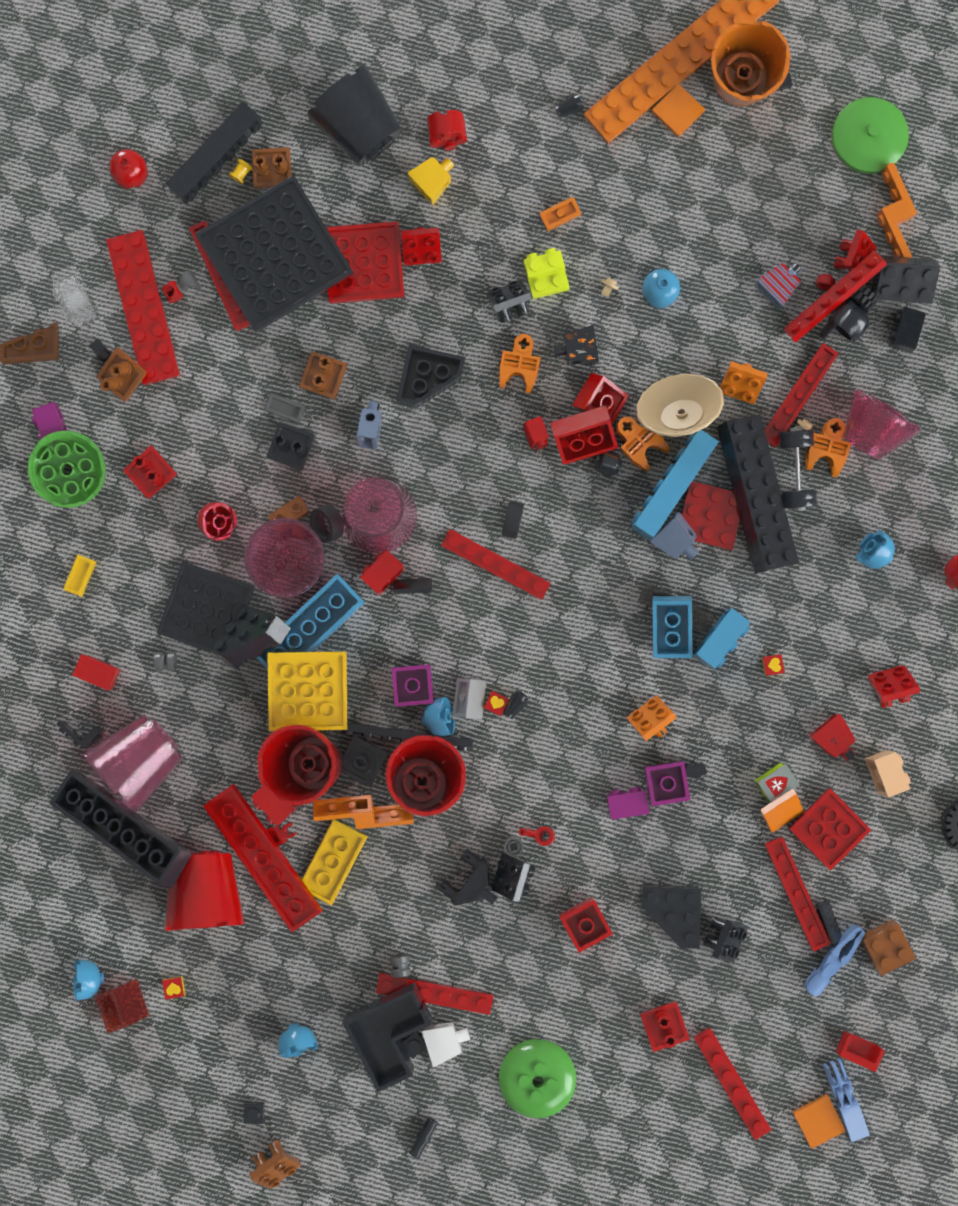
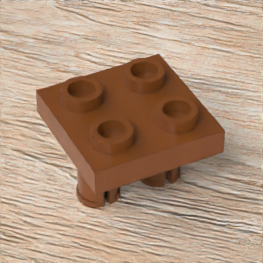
(270, 166)
(121, 375)
(323, 375)
(273, 1171)

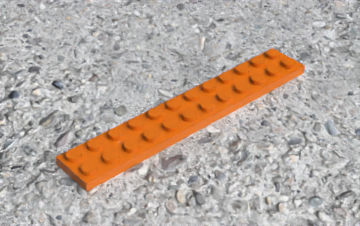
(669, 67)

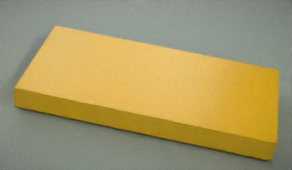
(333, 861)

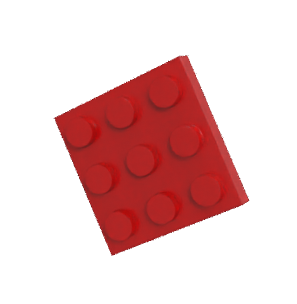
(712, 515)
(829, 829)

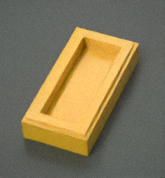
(79, 575)

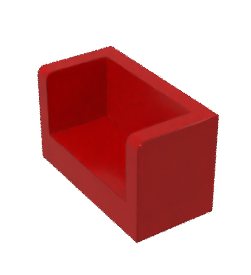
(96, 672)
(860, 1051)

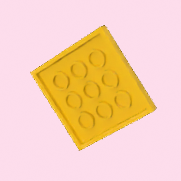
(307, 690)

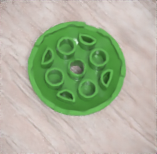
(48, 472)
(535, 1059)

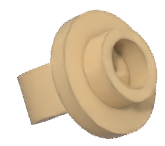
(610, 284)
(805, 424)

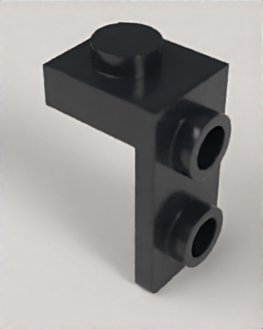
(91, 738)

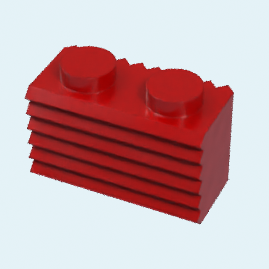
(536, 433)

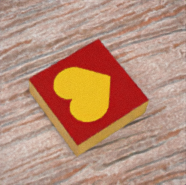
(773, 665)
(496, 703)
(173, 987)

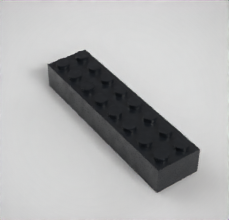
(757, 494)
(121, 829)

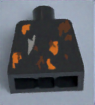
(579, 347)

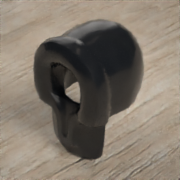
(848, 321)

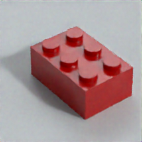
(584, 435)

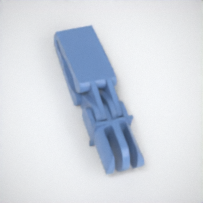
(834, 960)
(849, 1107)

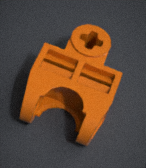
(520, 363)
(634, 436)
(830, 447)

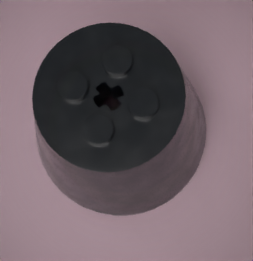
(356, 117)

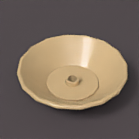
(680, 405)

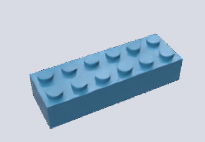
(676, 481)
(318, 618)

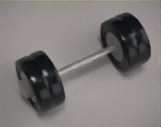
(794, 439)

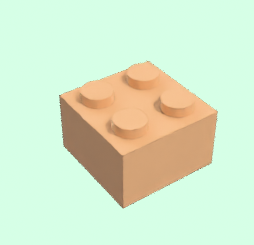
(888, 773)

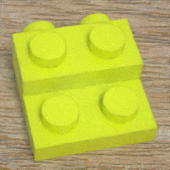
(546, 273)

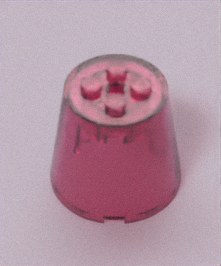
(386, 528)
(269, 555)
(135, 760)

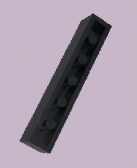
(214, 153)

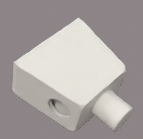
(444, 1041)

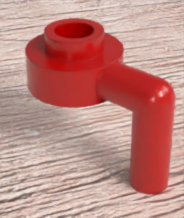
(825, 282)
(538, 835)

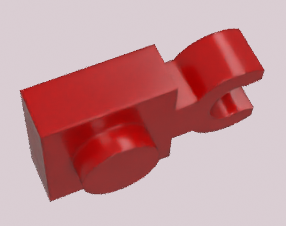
(280, 834)

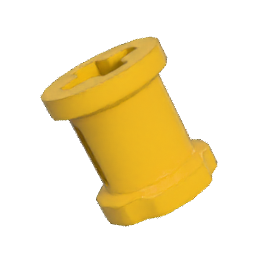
(240, 171)

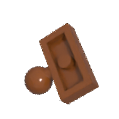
(293, 509)

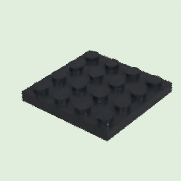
(202, 606)

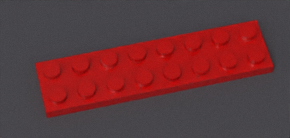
(143, 306)
(262, 858)

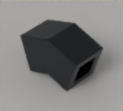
(100, 350)
(696, 770)

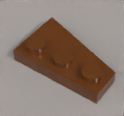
(35, 347)

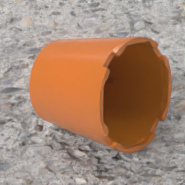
(750, 49)

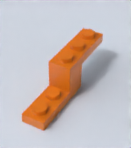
(896, 213)
(362, 811)

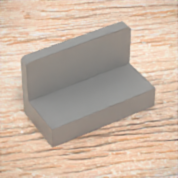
(469, 698)

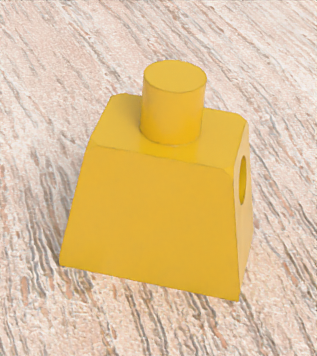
(431, 178)

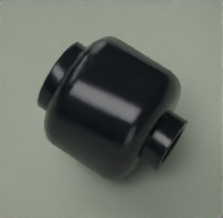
(608, 463)

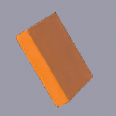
(678, 110)
(782, 810)
(819, 1121)

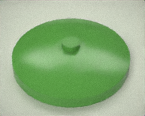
(869, 135)

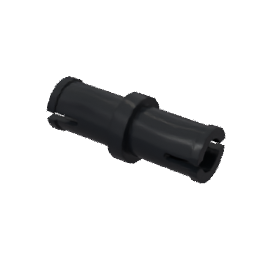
(423, 1138)

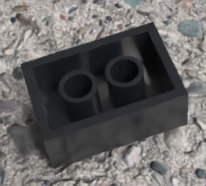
(906, 280)

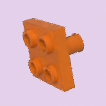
(743, 382)
(651, 718)

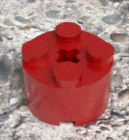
(446, 129)

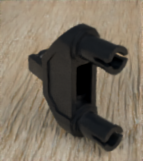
(477, 885)

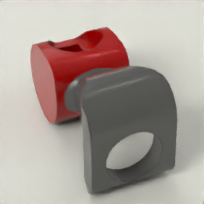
(174, 290)

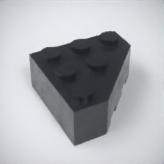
(427, 375)
(249, 636)
(675, 911)

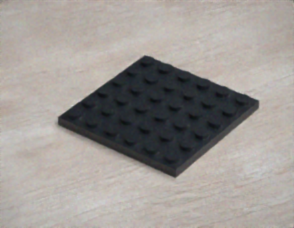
(274, 253)

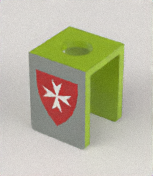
(776, 782)

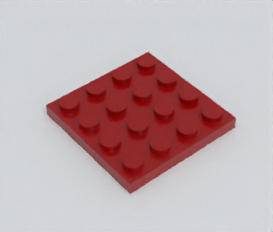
(375, 259)

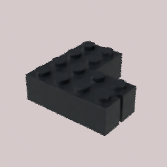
(378, 1033)

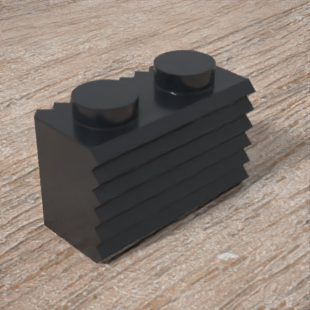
(907, 329)

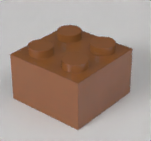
(887, 947)

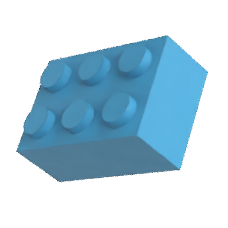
(672, 626)
(721, 639)

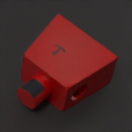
(834, 737)

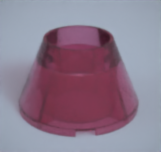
(877, 426)

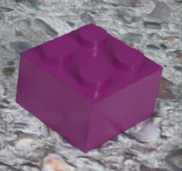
(412, 685)
(666, 783)

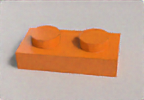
(560, 214)

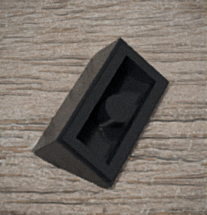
(412, 586)
(828, 920)

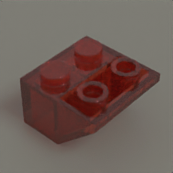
(122, 1005)

